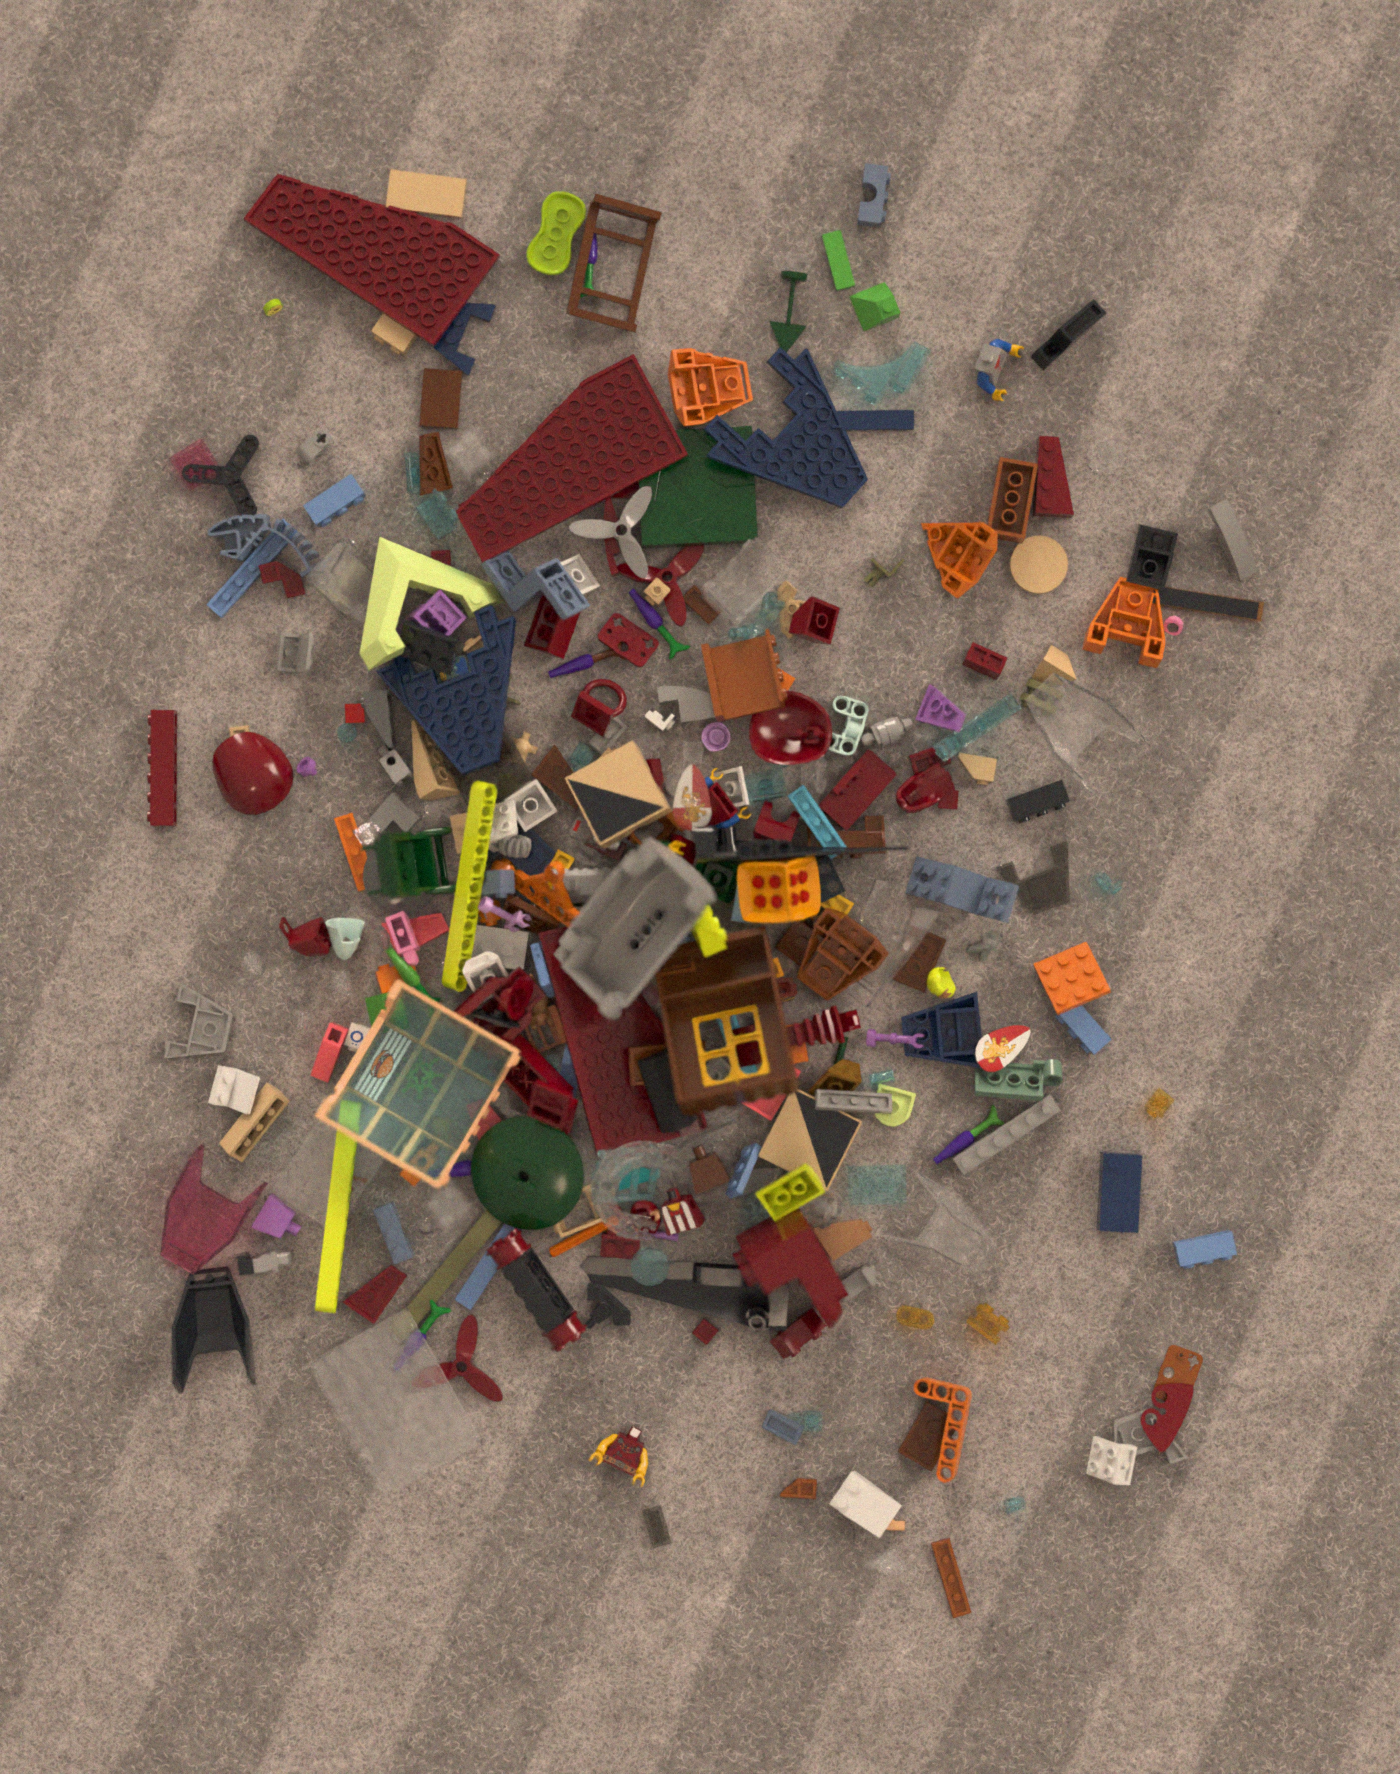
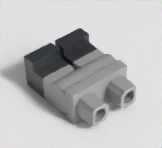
(262, 1263)

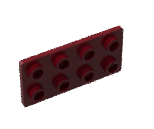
(857, 789)

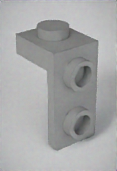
(859, 1280)

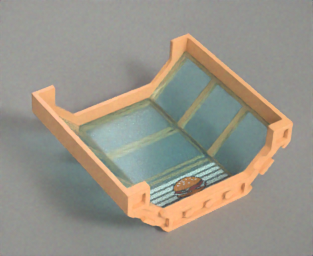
(419, 1084)

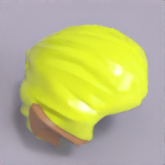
(940, 983)

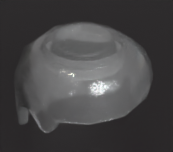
(668, 788)

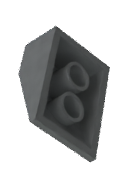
(379, 709)

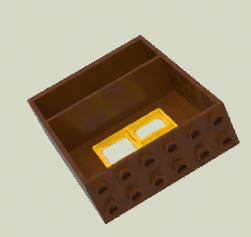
(723, 986)

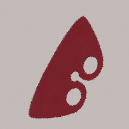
(1176, 1407)

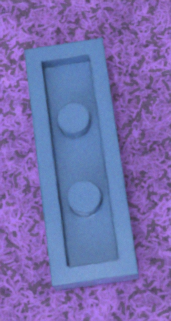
(743, 1170)

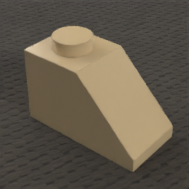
(978, 767)

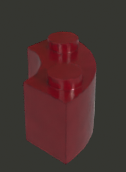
(802, 1330)

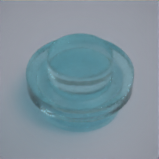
(346, 732)

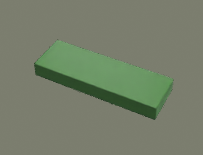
(838, 260)

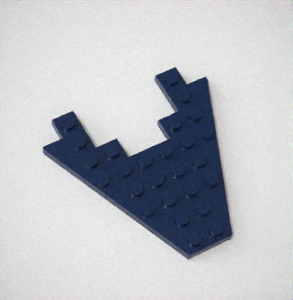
(809, 453)
(469, 710)

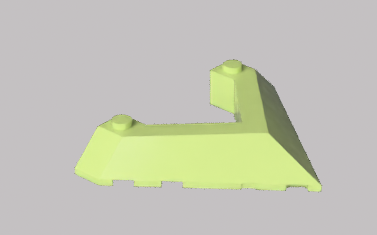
(402, 568)

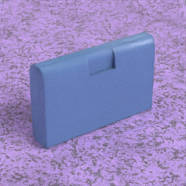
(542, 970)

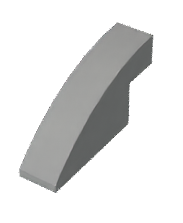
(1232, 539)
(693, 703)

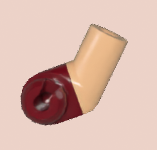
(896, 1526)

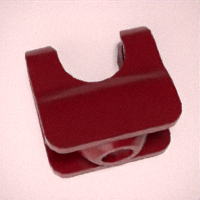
(769, 829)

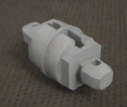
(886, 732)

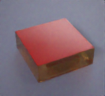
(354, 713)

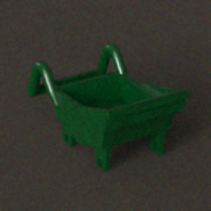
(409, 865)

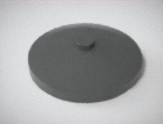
(394, 906)

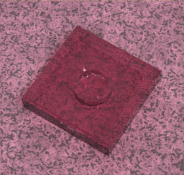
(198, 454)

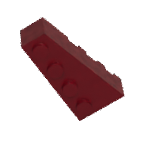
(1051, 484)

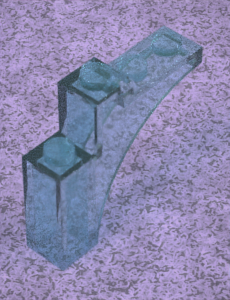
(877, 379)
(977, 727)

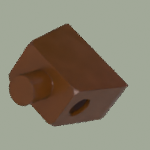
(707, 1170)

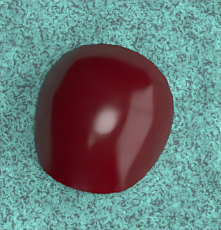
(791, 733)
(252, 773)

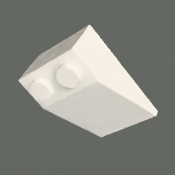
(865, 1504)

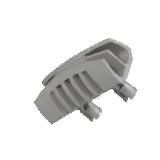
(584, 883)

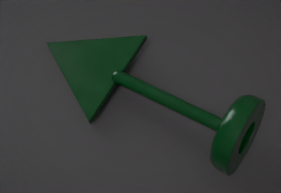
(785, 332)

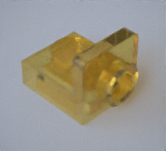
(1158, 1103)

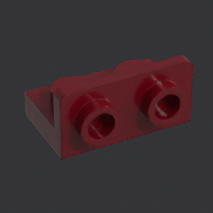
(617, 1246)

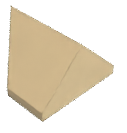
(1054, 662)

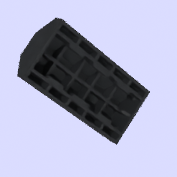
(660, 1086)

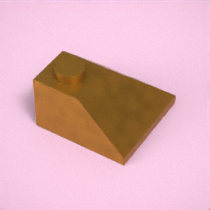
(841, 1076)

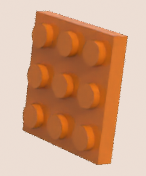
(1071, 978)

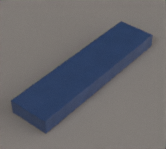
(877, 419)

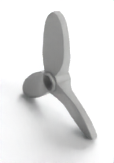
(630, 516)

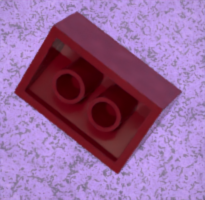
(548, 630)

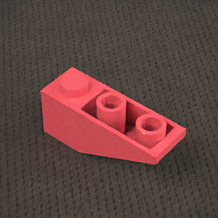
(329, 1051)

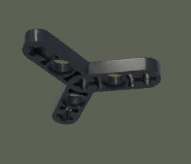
(221, 471)

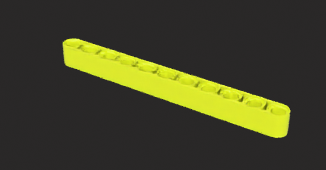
(469, 884)
(336, 1223)

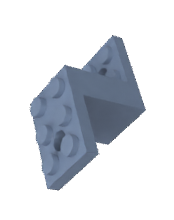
(547, 580)
(962, 889)

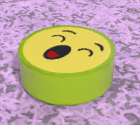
(272, 307)

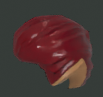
(648, 1209)

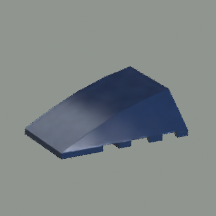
(948, 1031)

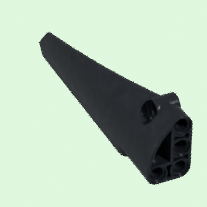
(728, 849)
(701, 1287)

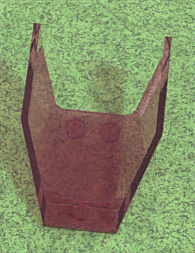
(200, 1219)

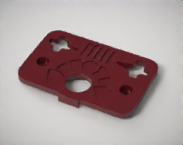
(632, 636)

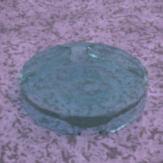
(649, 1266)

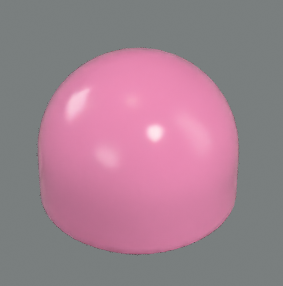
(1173, 619)

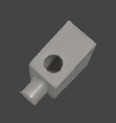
(399, 769)

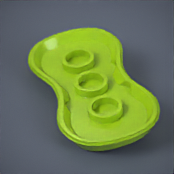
(551, 247)

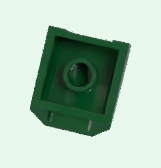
(721, 878)

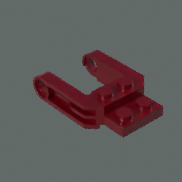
(495, 986)

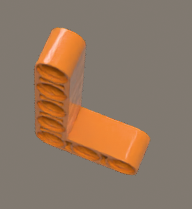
(951, 1422)

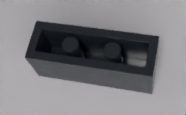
(1038, 801)

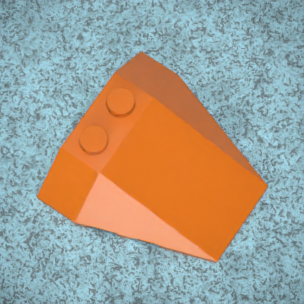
(705, 385)

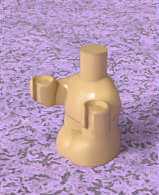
(524, 746)

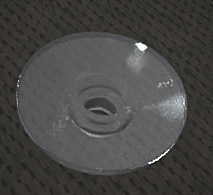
(432, 982)

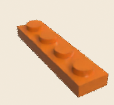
(356, 858)

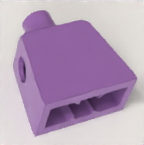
(276, 1218)

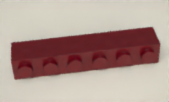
(162, 768)

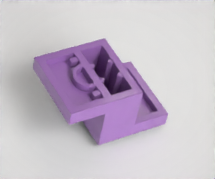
(437, 614)

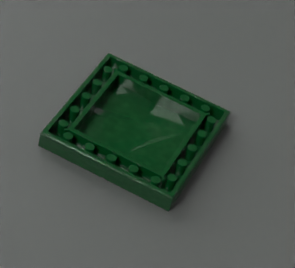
(699, 498)

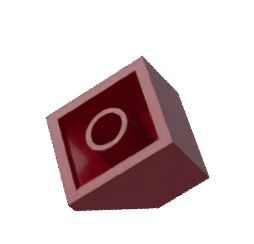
(815, 621)

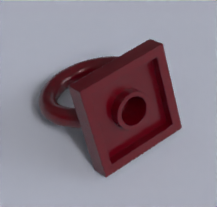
(593, 712)

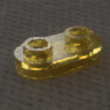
(914, 1317)

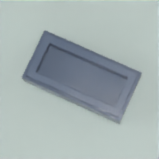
(783, 1427)

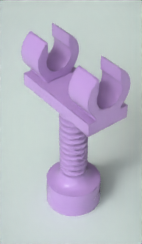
(486, 905)

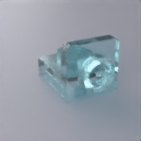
(581, 756)
(1104, 880)

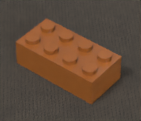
(1011, 499)

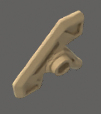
(786, 594)

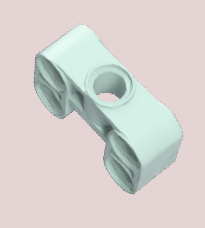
(853, 723)

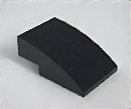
(1151, 557)

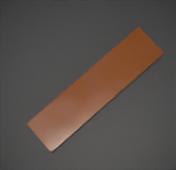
(951, 1577)

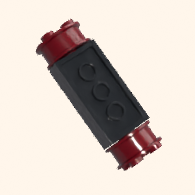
(537, 1289)

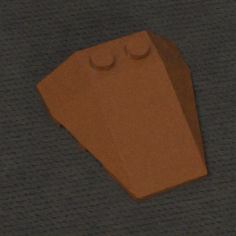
(845, 958)

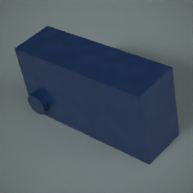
(1119, 1192)

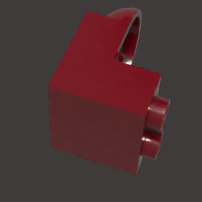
(789, 1250)

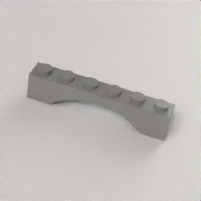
(1006, 1134)

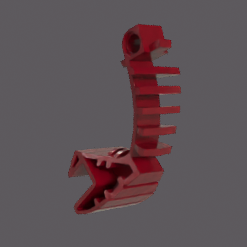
(829, 1026)

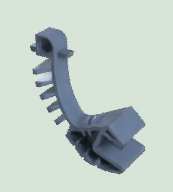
(246, 531)

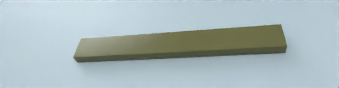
(453, 1266)

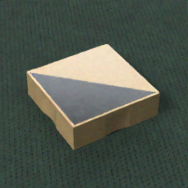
(618, 794)
(809, 1137)

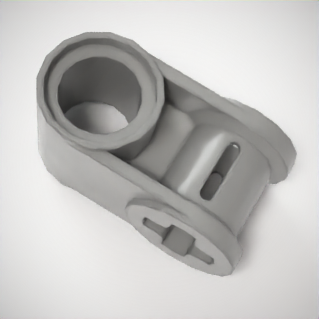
(313, 447)

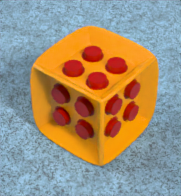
(778, 889)

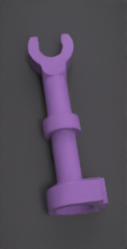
(893, 1038)

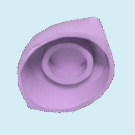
(715, 736)

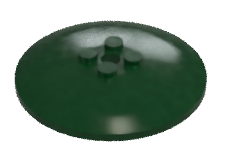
(547, 1157)

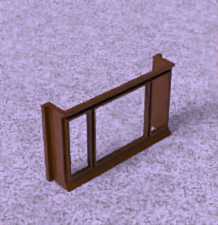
(628, 210)

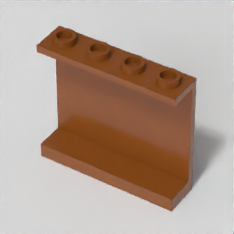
(744, 677)

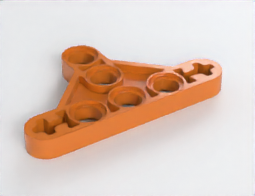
(557, 897)

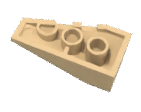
(429, 772)

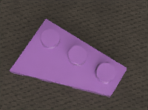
(940, 711)

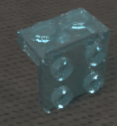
(438, 515)

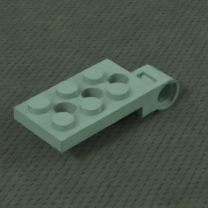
(1043, 1072)

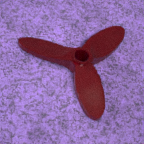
(678, 567)
(474, 1376)

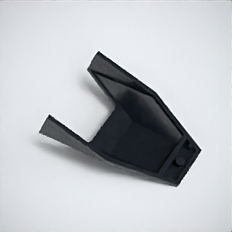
(209, 1321)

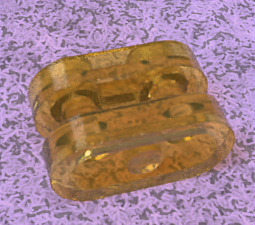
(1000, 1322)

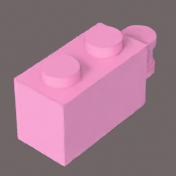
(403, 937)

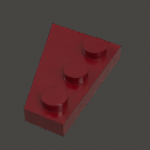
(376, 1294)

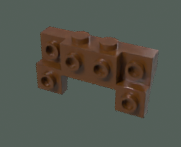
(871, 837)

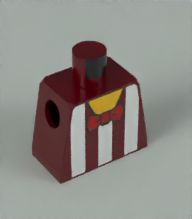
(680, 1212)

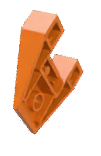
(1129, 619)

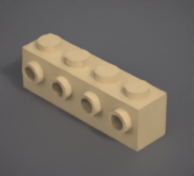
(252, 1126)

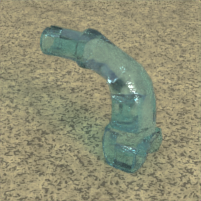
(769, 611)

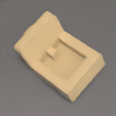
(656, 592)

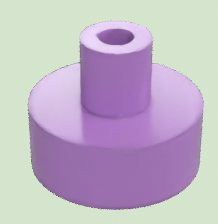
(306, 767)

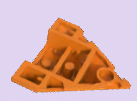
(961, 553)

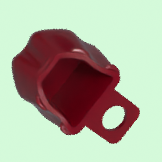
(308, 938)

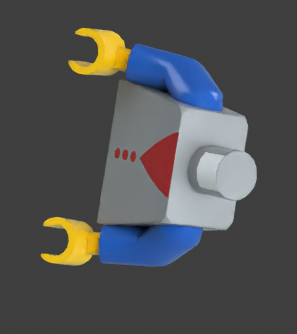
(990, 365)

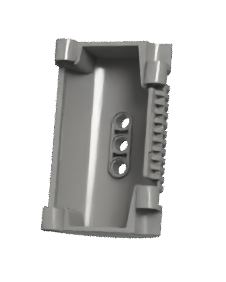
(602, 939)

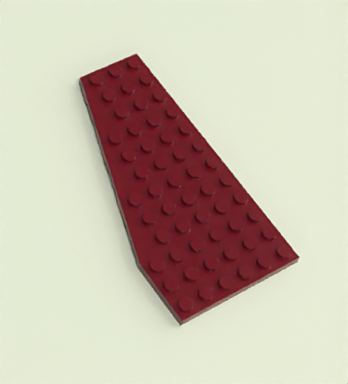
(388, 256)
(581, 454)
(600, 1057)

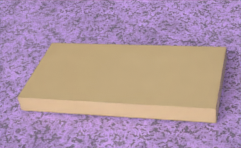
(426, 193)

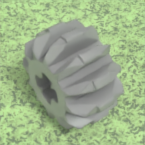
(515, 846)

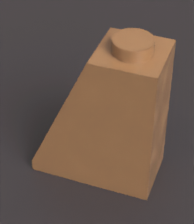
(843, 1236)

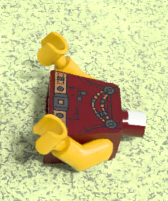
(624, 1453)

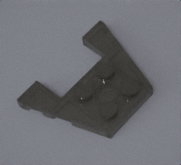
(1045, 888)

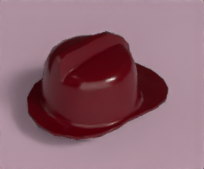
(515, 998)

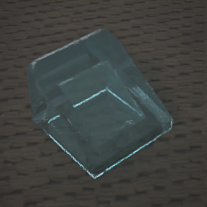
(1015, 1504)

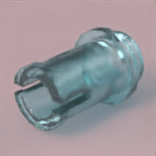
(881, 1077)

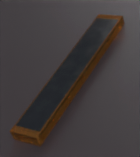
(1209, 603)

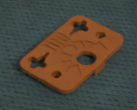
(1181, 1368)

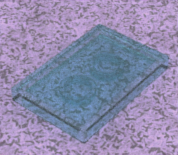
(876, 1184)

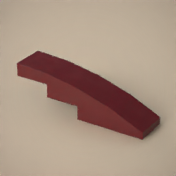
(610, 543)

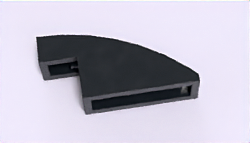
(1068, 334)

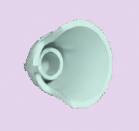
(339, 929)

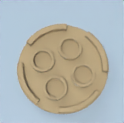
(1038, 564)

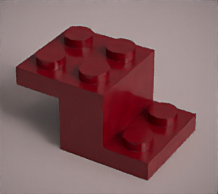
(552, 1106)

